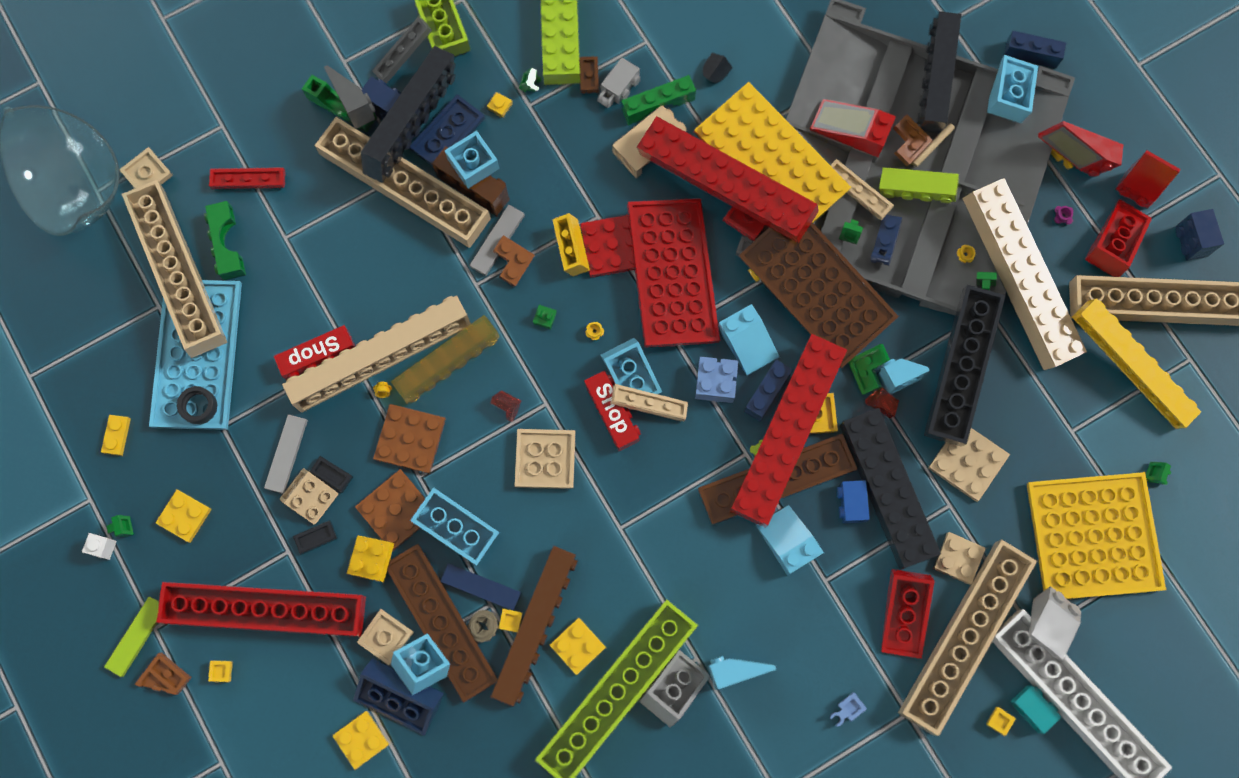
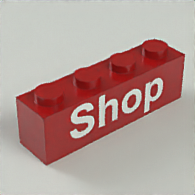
(312, 353)
(614, 417)

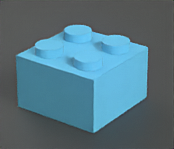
(472, 159)
(420, 664)

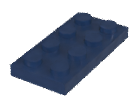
(448, 128)

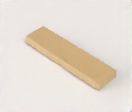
(863, 193)
(649, 402)

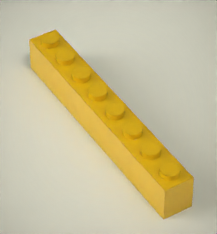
(1136, 364)

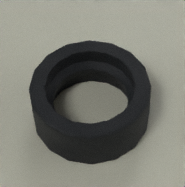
(189, 393)

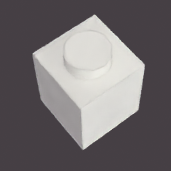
(99, 546)

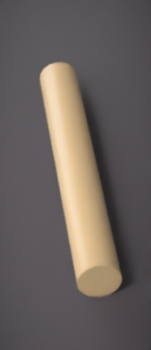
(925, 153)

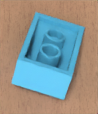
(1013, 90)
(748, 339)
(630, 367)
(790, 540)
(733, 671)

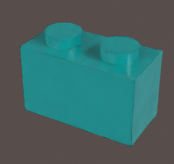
(1035, 709)

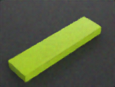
(134, 638)

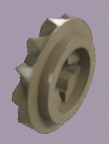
(475, 627)

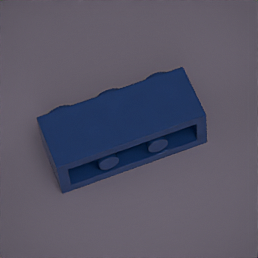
(1035, 49)
(768, 390)

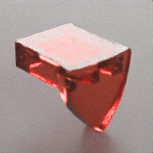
(884, 401)
(507, 403)

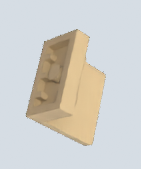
(308, 496)

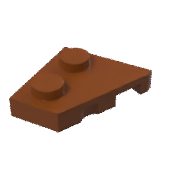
(164, 676)

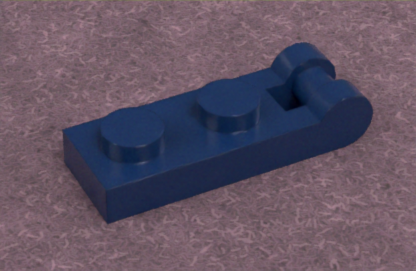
(886, 239)

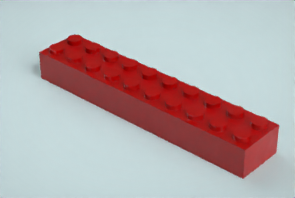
(728, 179)
(788, 431)
(261, 609)

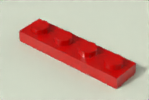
(247, 178)

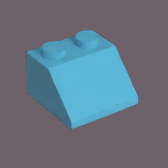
(900, 374)

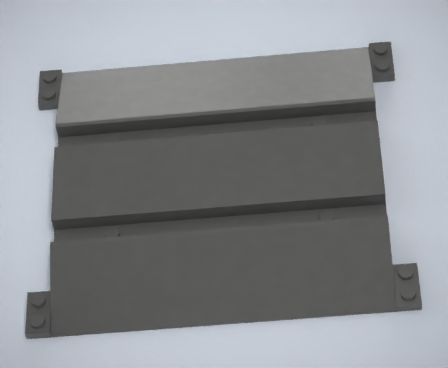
(886, 73)

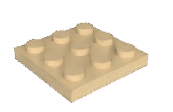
(545, 459)
(970, 466)

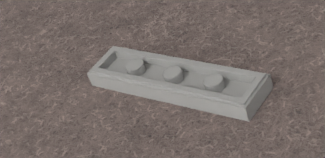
(505, 226)
(286, 454)

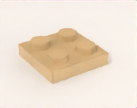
(145, 169)
(959, 558)
(385, 636)

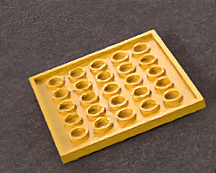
(1096, 535)

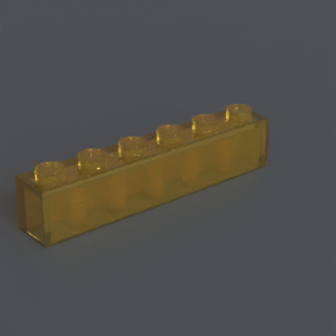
(445, 359)

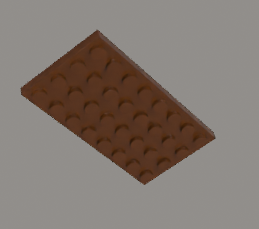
(820, 288)

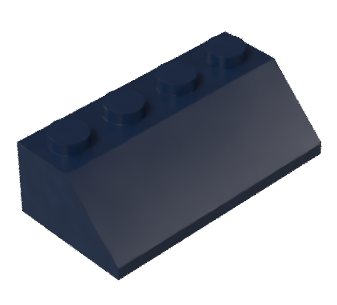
(386, 694)

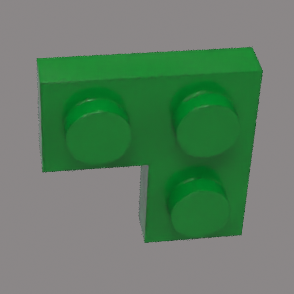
(864, 365)

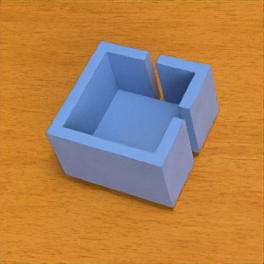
(716, 380)

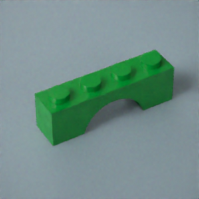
(324, 96)
(641, 105)
(220, 220)

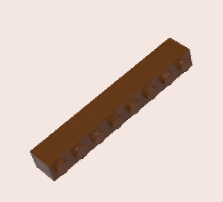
(534, 625)

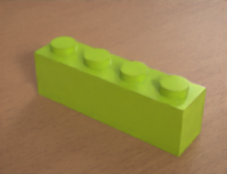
(919, 185)

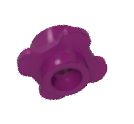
(1068, 211)

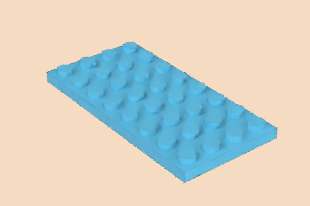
(211, 370)

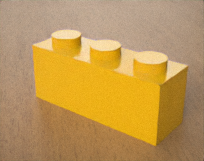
(571, 244)

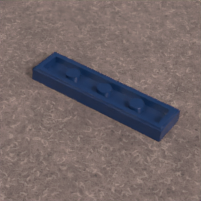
(481, 587)

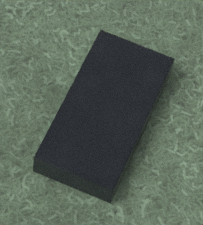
(331, 474)
(315, 537)

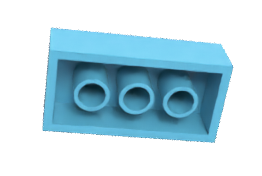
(454, 526)

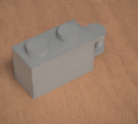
(618, 83)

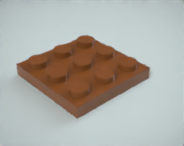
(409, 438)
(392, 508)

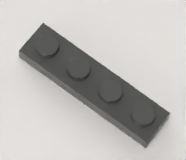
(402, 50)

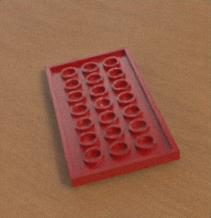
(673, 273)

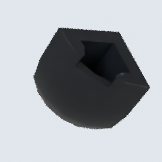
(716, 68)

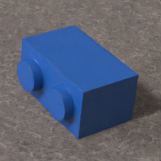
(853, 502)

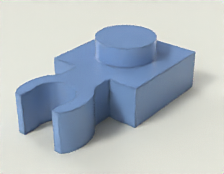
(850, 707)

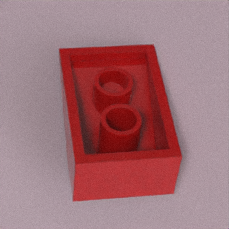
(1147, 179)

